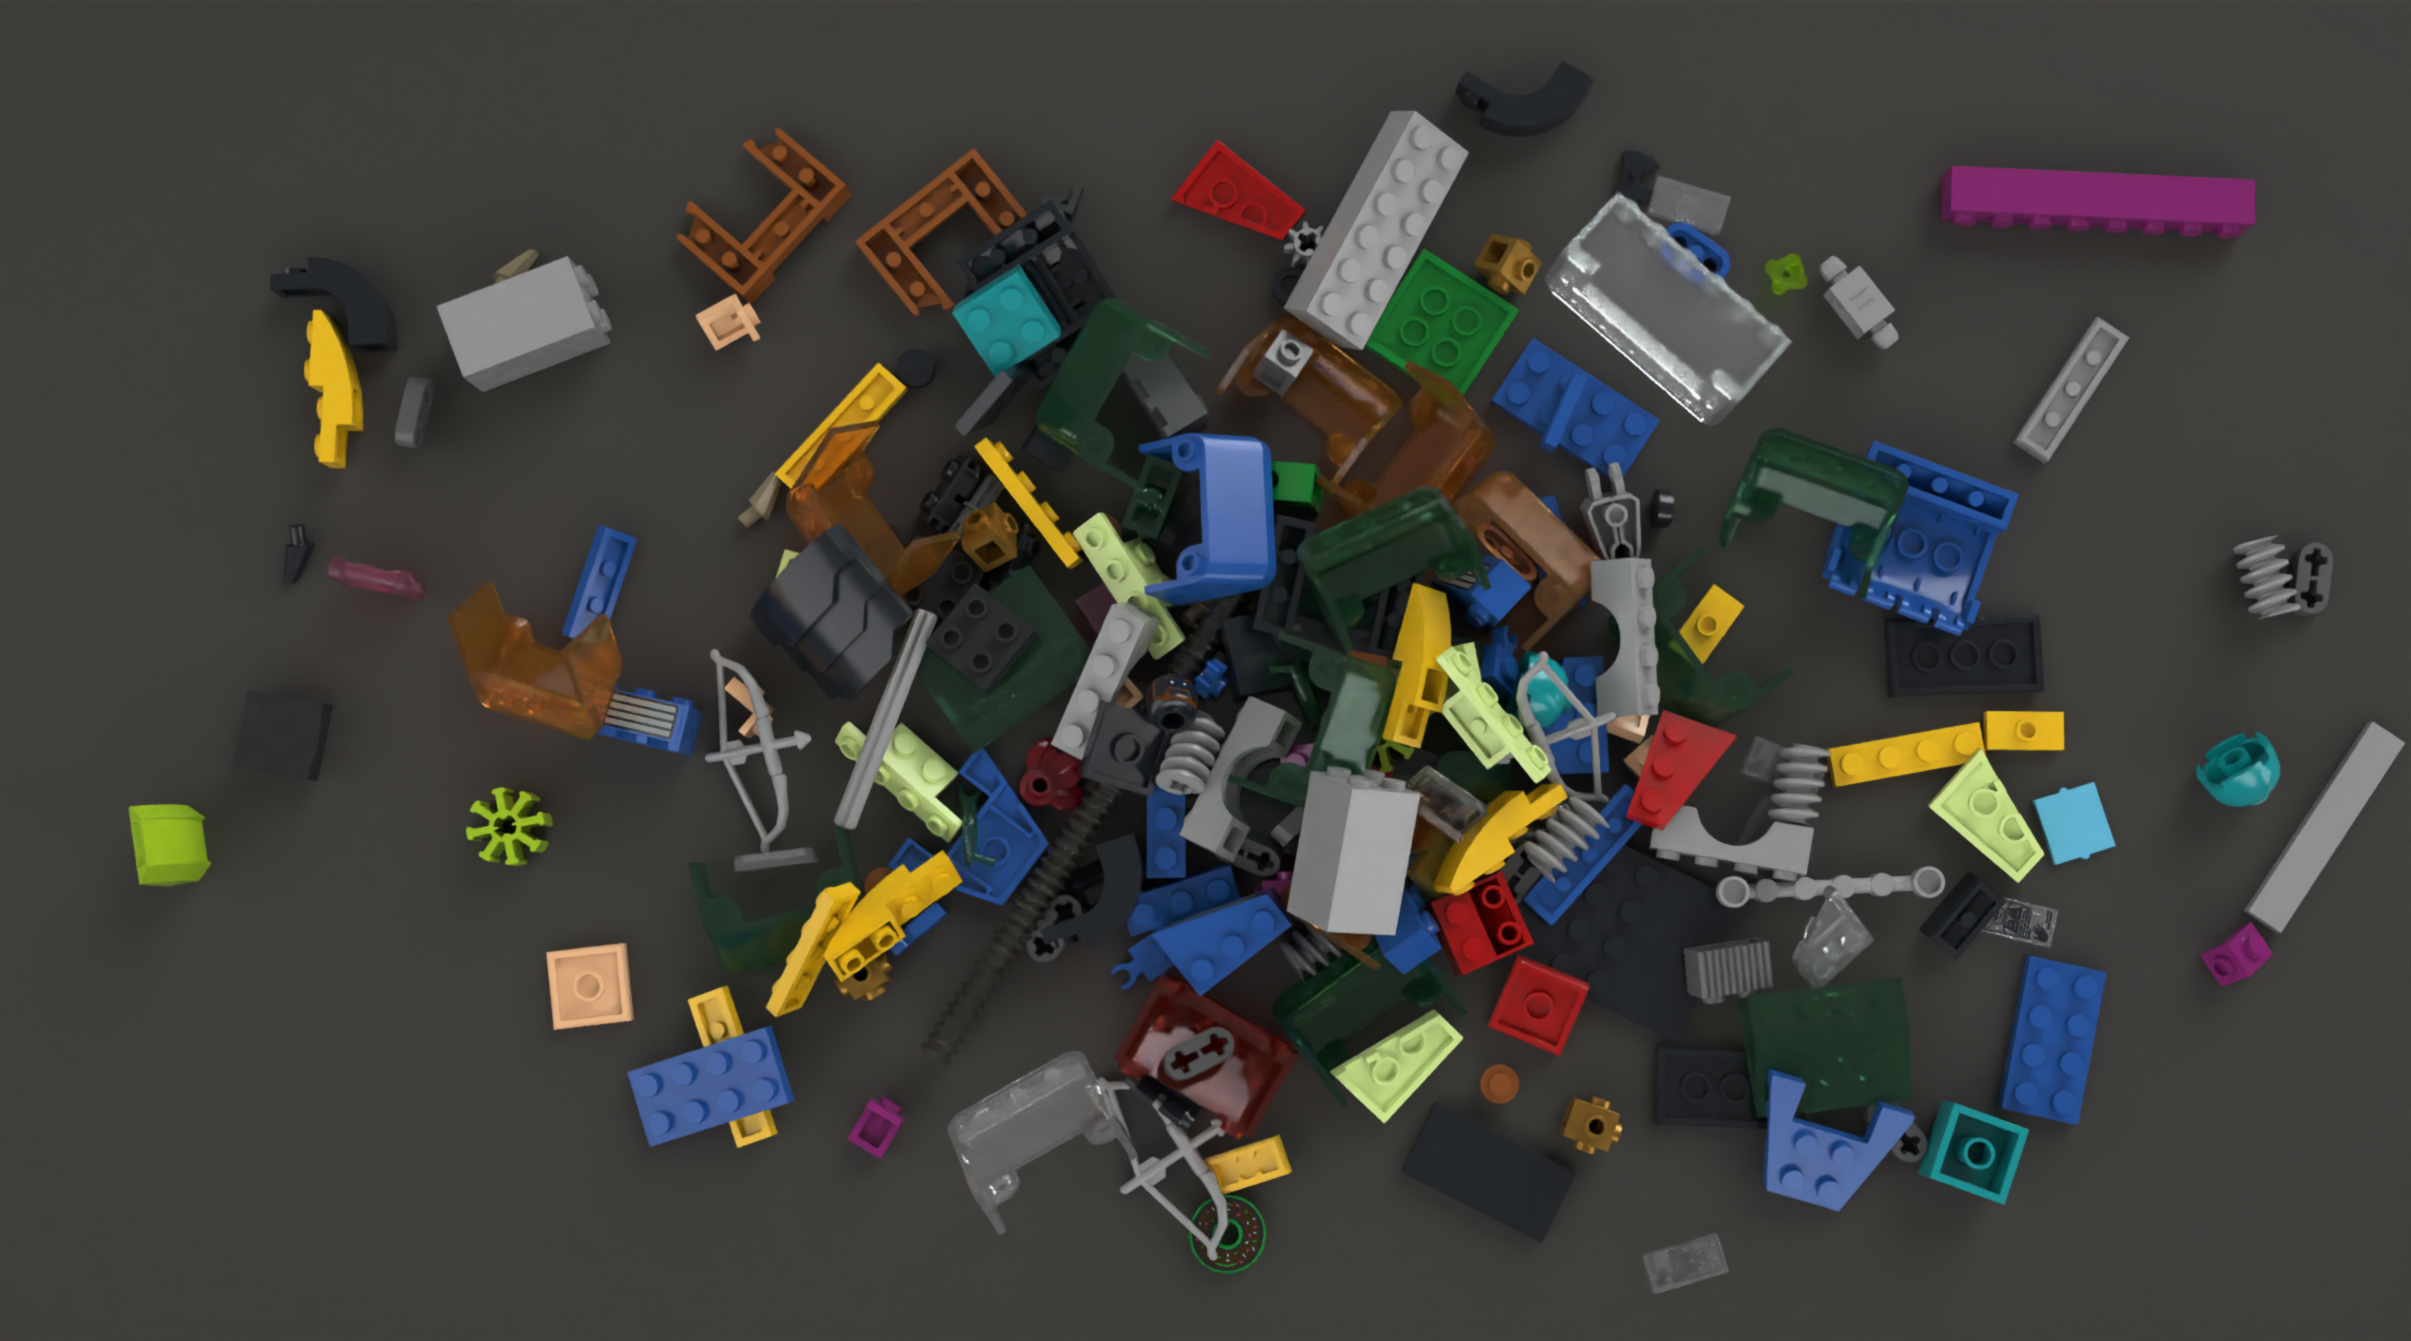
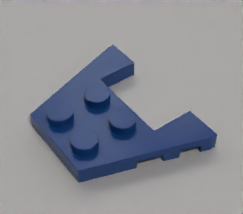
(1003, 833)
(1819, 1161)

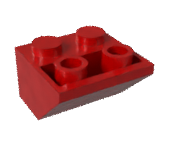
(1479, 924)

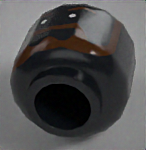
(1172, 703)

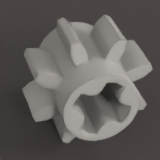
(1305, 235)

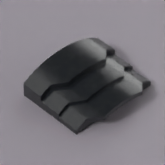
(1057, 268)
(1293, 608)
(833, 614)

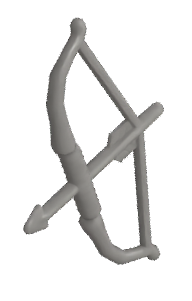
(1575, 729)
(736, 752)
(1154, 1169)

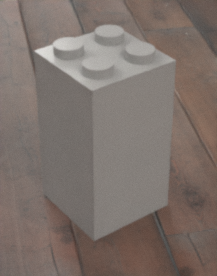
(525, 324)
(1353, 851)

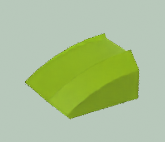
(168, 844)

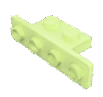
(1125, 572)
(1484, 723)
(911, 774)

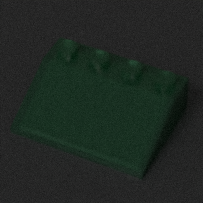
(1033, 680)
(1838, 1038)

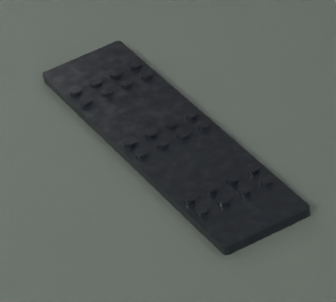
(1616, 935)

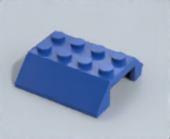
(1935, 546)

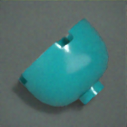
(1543, 695)
(2240, 770)

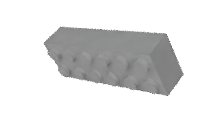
(1376, 229)

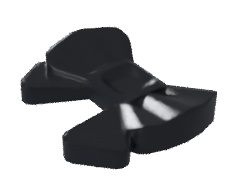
(1634, 166)

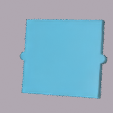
(2073, 823)

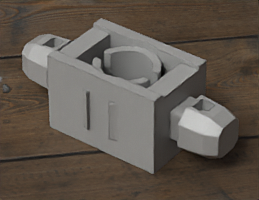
(1858, 302)

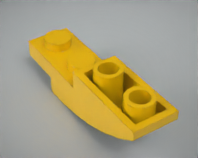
(334, 374)
(1421, 680)
(1488, 840)
(877, 918)

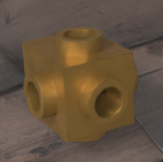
(1507, 264)
(990, 537)
(873, 985)
(1577, 1119)

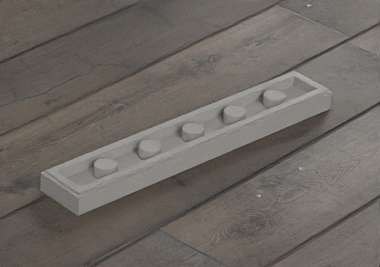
(2324, 827)

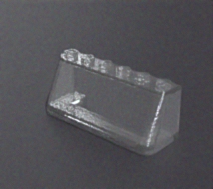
(1665, 310)

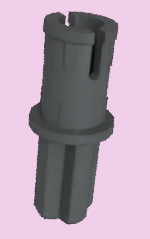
(984, 496)

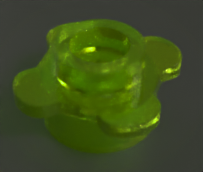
(1793, 265)

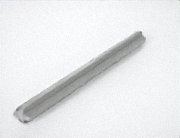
(885, 719)

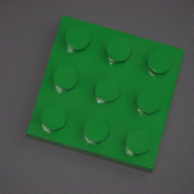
(1441, 323)

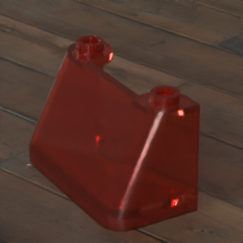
(1234, 1089)

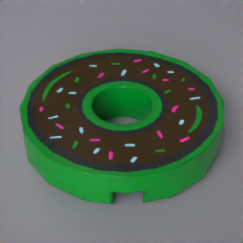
(1245, 1249)

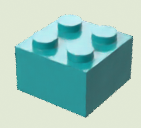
(1006, 320)
(1973, 1151)

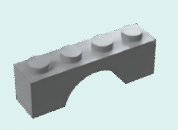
(1116, 651)
(1631, 681)
(1257, 736)
(1781, 849)

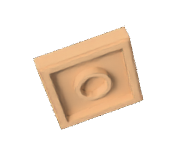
(590, 986)

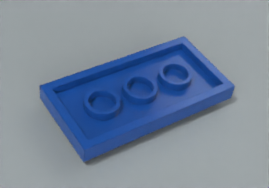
(1603, 423)
(2051, 1040)
(710, 1086)

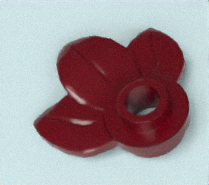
(1058, 775)

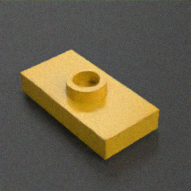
(1710, 621)
(2023, 730)
(1249, 1164)

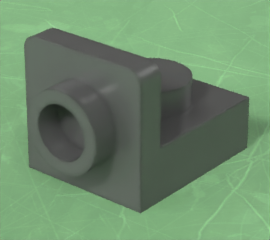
(1282, 362)

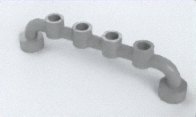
(1924, 882)

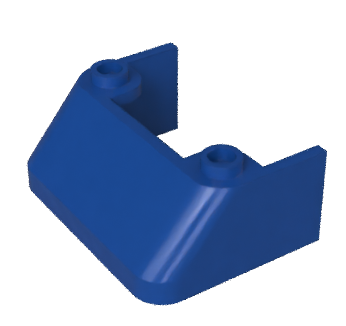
(1235, 517)

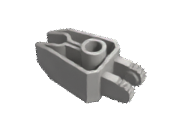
(1612, 515)

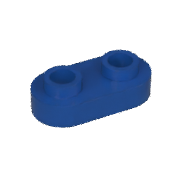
(1701, 246)

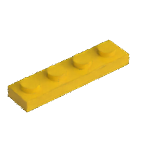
(865, 403)
(1021, 489)
(1904, 754)
(807, 958)
(717, 1022)

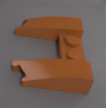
(813, 197)
(890, 240)

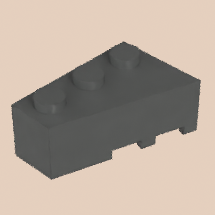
(1165, 396)

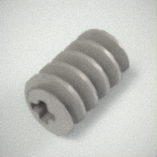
(2266, 577)
(1190, 757)
(1798, 784)
(1564, 837)

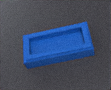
(1562, 413)

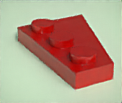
(1238, 194)
(1674, 767)

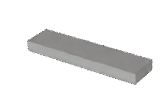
(2070, 390)

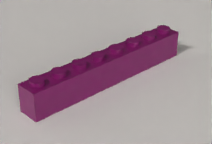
(2097, 200)

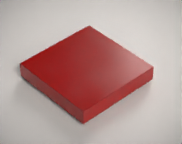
(1538, 1005)

